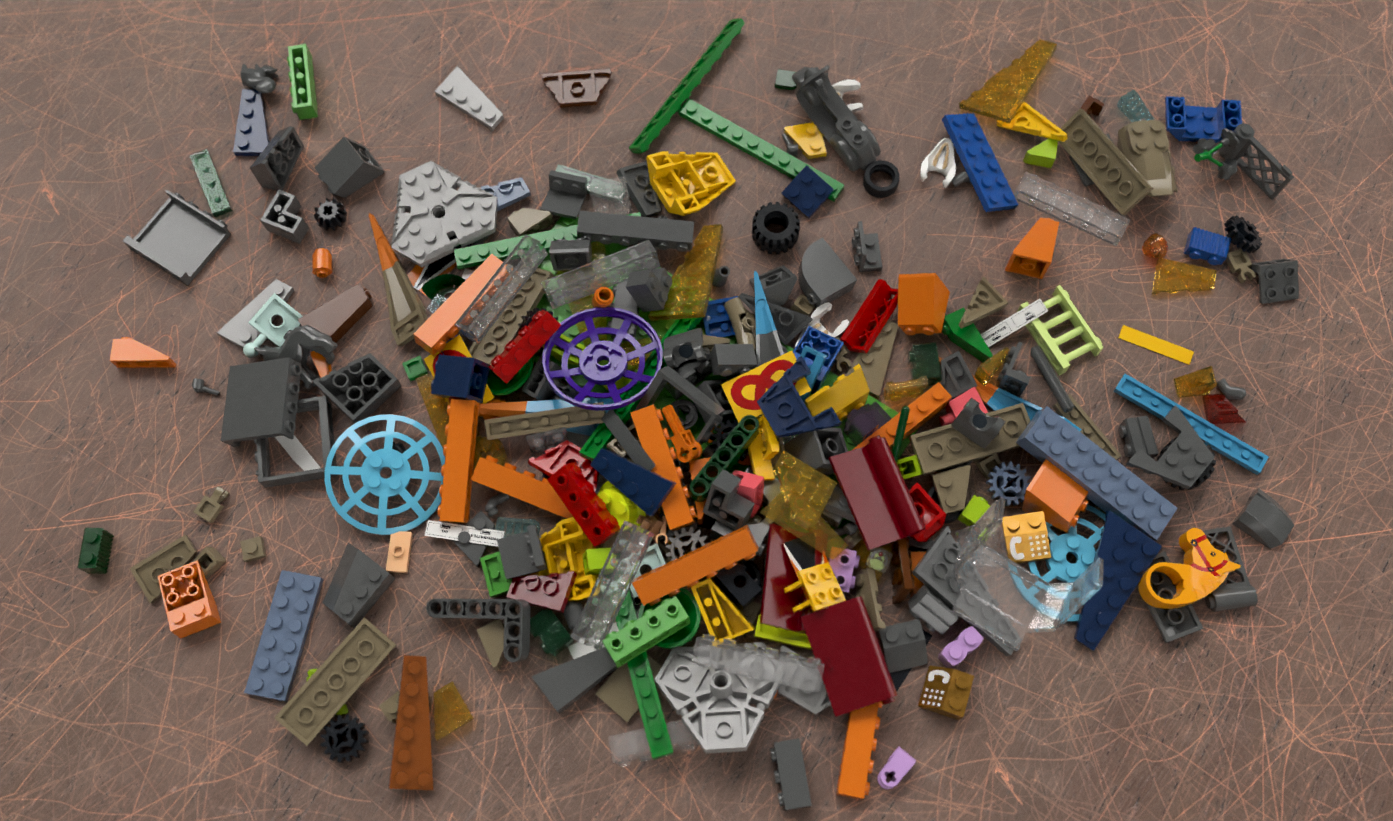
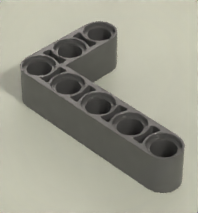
(488, 611)

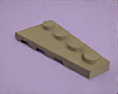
(876, 360)

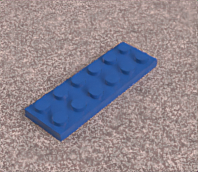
(979, 162)

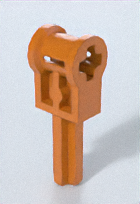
(682, 439)

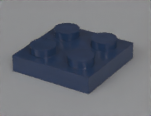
(807, 191)

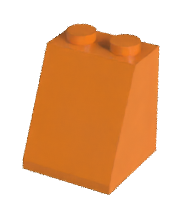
(1035, 250)
(921, 303)
(1056, 496)

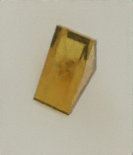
(1196, 383)

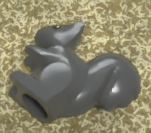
(259, 78)

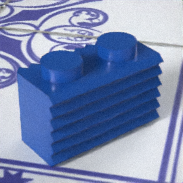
(1207, 246)

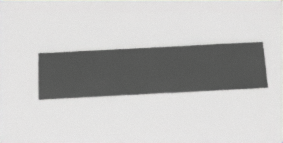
(627, 440)

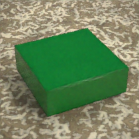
(415, 368)

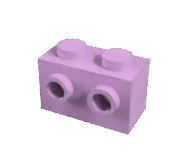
(843, 568)

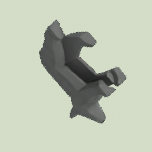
(298, 346)

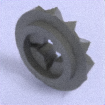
(686, 407)

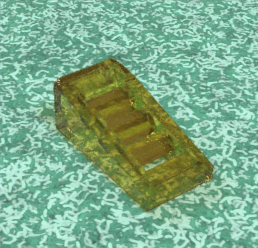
(989, 367)

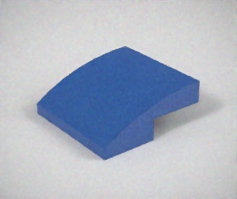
(717, 320)

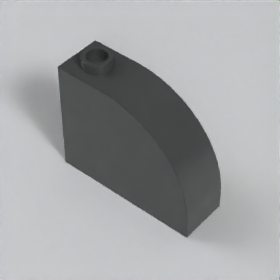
(823, 274)

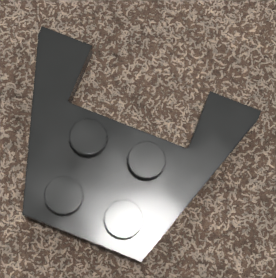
(1182, 460)

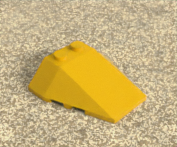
(688, 180)
(563, 553)

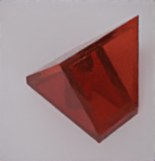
(1220, 410)

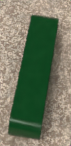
(727, 449)

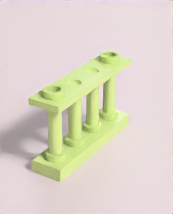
(1050, 345)

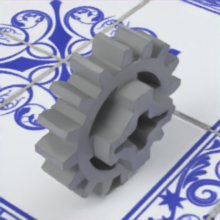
(680, 543)

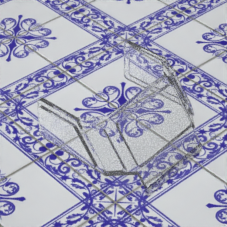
(1007, 597)

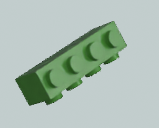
(302, 82)
(646, 631)

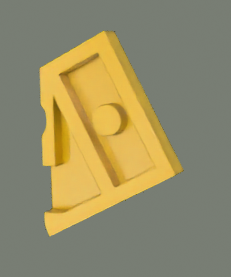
(808, 139)

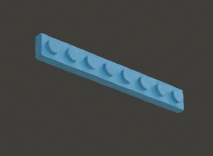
(1214, 436)

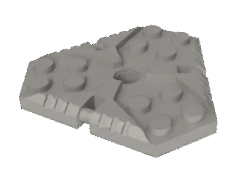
(432, 193)
(721, 715)

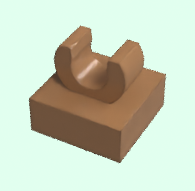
(651, 523)

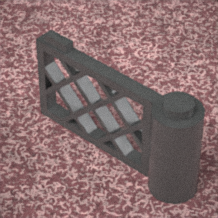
(1246, 138)
(1233, 594)

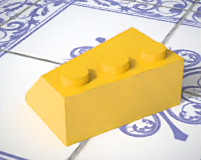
(844, 396)

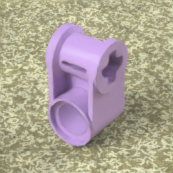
(898, 766)

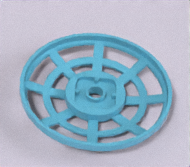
(381, 487)
(1073, 544)

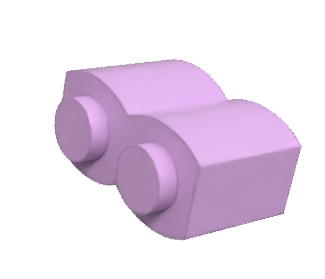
(963, 645)

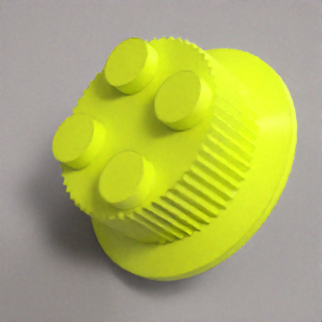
(619, 504)

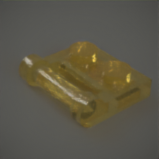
(910, 388)

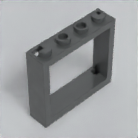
(666, 375)
(324, 406)

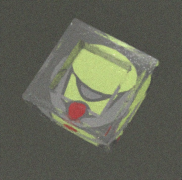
(879, 559)

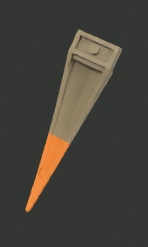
(404, 304)

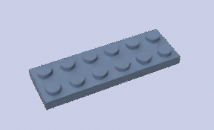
(284, 636)

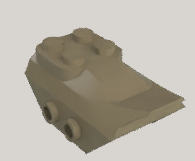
(1147, 149)

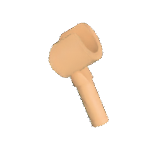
(663, 531)

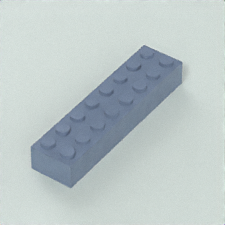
(1105, 479)

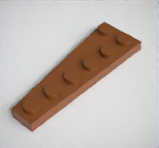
(412, 740)

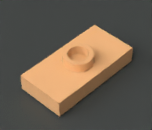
(399, 552)

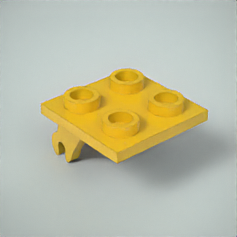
(820, 586)

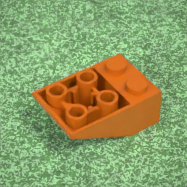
(188, 600)

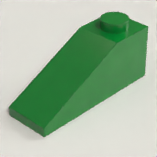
(967, 337)

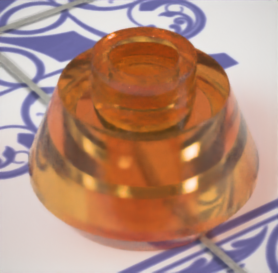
(1155, 246)

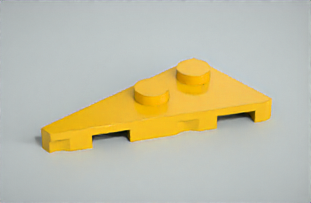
(1032, 122)

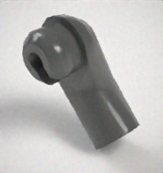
(960, 178)
(1233, 393)
(494, 501)

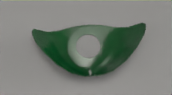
(442, 285)

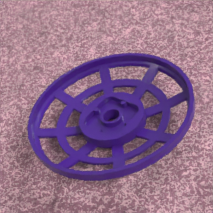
(599, 351)

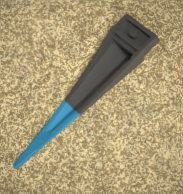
(767, 339)

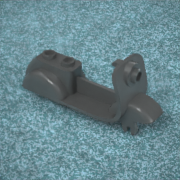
(834, 119)

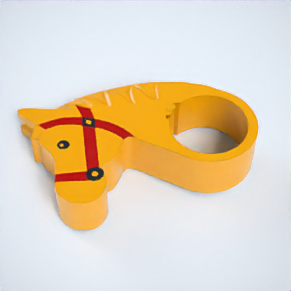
(1199, 575)

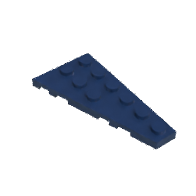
(1126, 558)

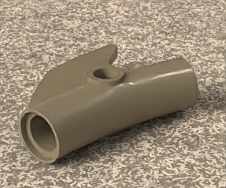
(742, 322)

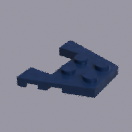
(786, 409)

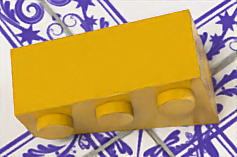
(719, 611)

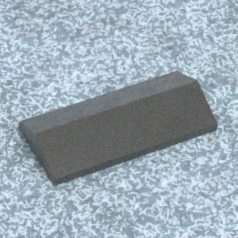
(1171, 622)

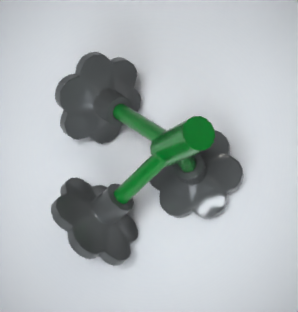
(1206, 149)

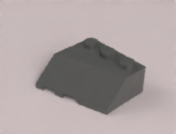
(278, 159)
(359, 387)
(356, 586)

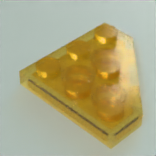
(803, 489)

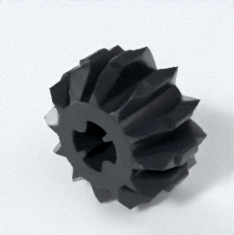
(330, 214)

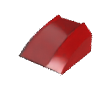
(929, 511)

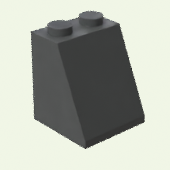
(348, 168)
(816, 448)

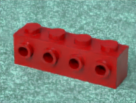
(524, 346)
(584, 504)

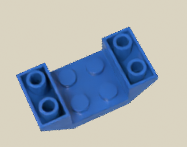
(1197, 122)

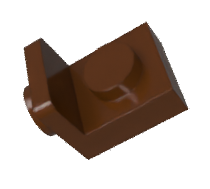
(1092, 106)

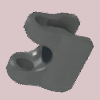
(684, 348)
(977, 425)

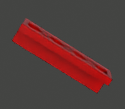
(869, 316)

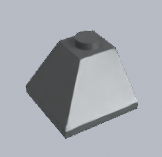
(777, 284)

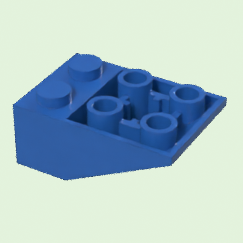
(823, 343)

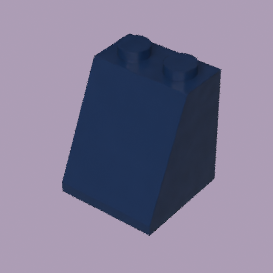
(460, 378)

